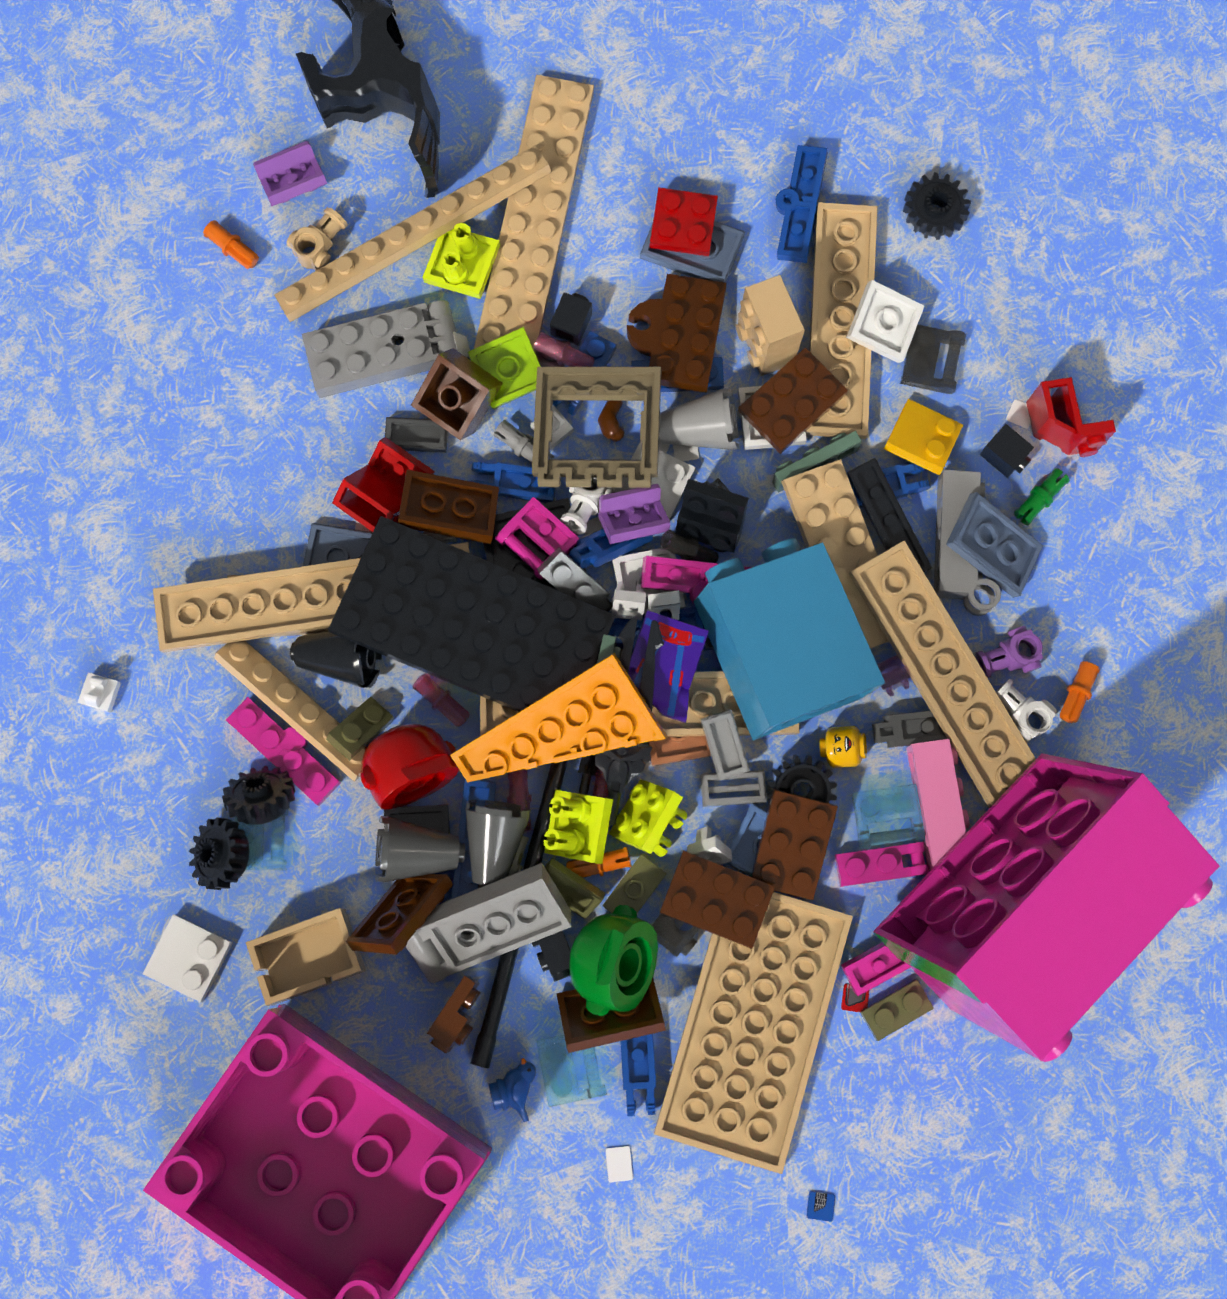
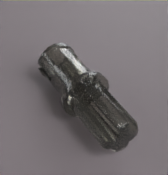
(687, 548)

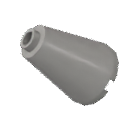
(702, 422)

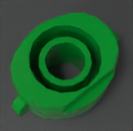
(614, 961)

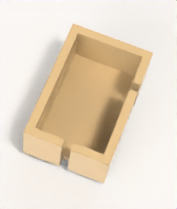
(769, 325)
(305, 956)

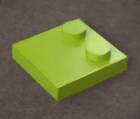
(511, 362)

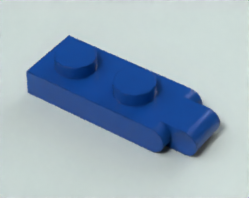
(597, 550)

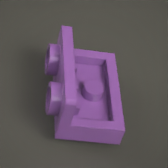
(289, 173)
(633, 514)

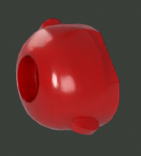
(407, 765)

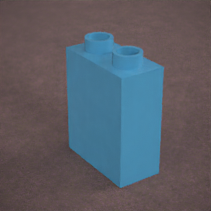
(786, 637)

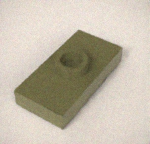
(636, 885)
(577, 892)

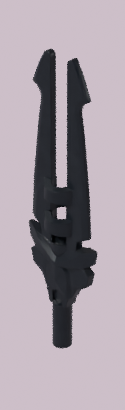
(625, 763)

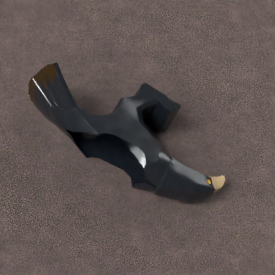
(379, 83)

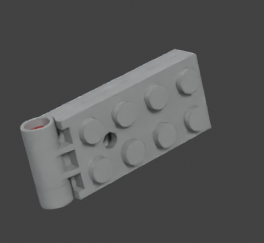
(366, 352)
(489, 923)

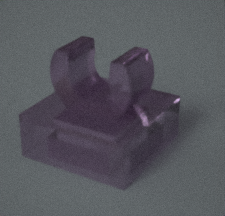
(894, 672)

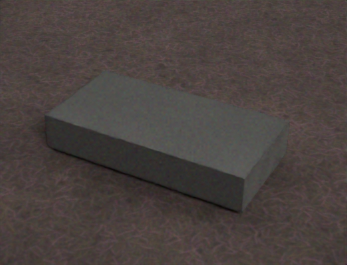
(416, 434)

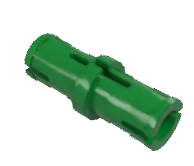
(1041, 496)

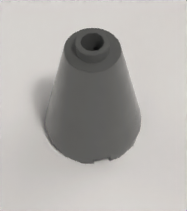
(494, 838)
(414, 850)

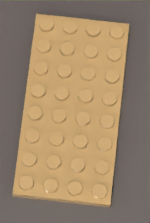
(754, 1035)

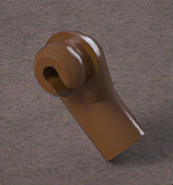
(608, 422)

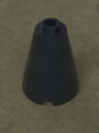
(336, 658)

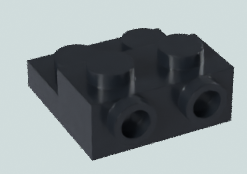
(712, 516)

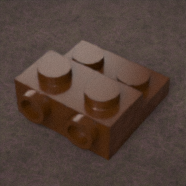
(452, 1023)

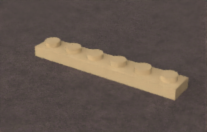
(286, 701)

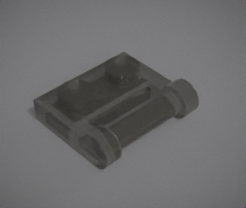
(923, 355)

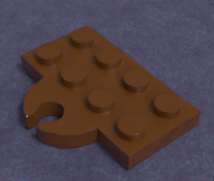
(680, 330)

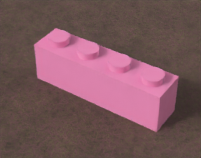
(939, 796)

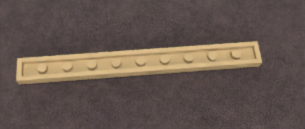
(412, 233)

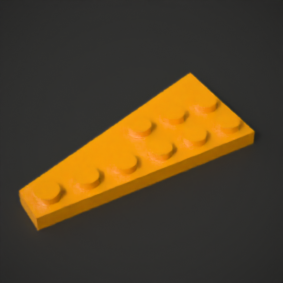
(576, 720)

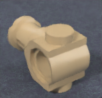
(317, 237)

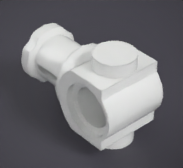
(584, 504)
(1022, 707)

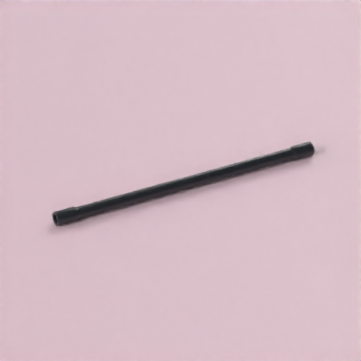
(486, 1038)

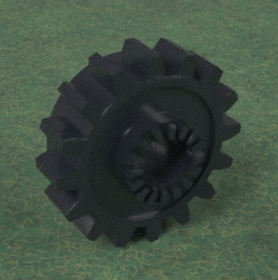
(942, 193)
(806, 772)
(259, 795)
(219, 854)

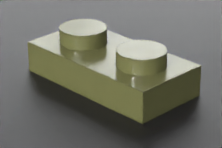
(359, 728)
(896, 1010)

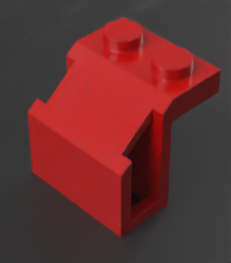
(1059, 420)
(378, 486)

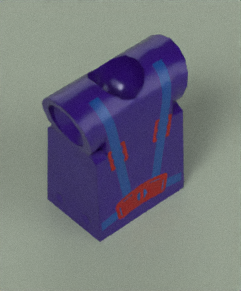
(674, 663)

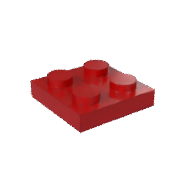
(683, 221)

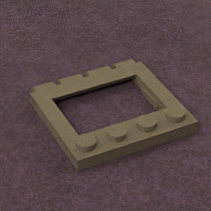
(605, 385)

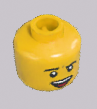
(843, 746)

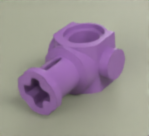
(1009, 653)

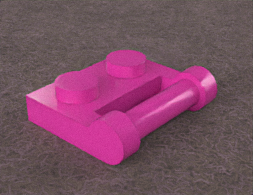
(542, 528)

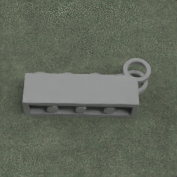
(953, 574)

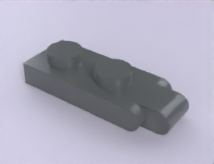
(573, 580)
(907, 729)

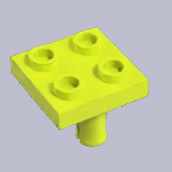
(461, 261)
(647, 816)
(578, 826)

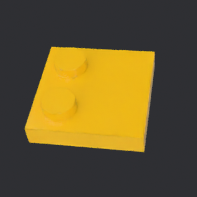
(923, 437)

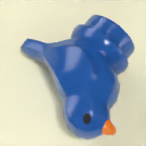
(513, 1088)

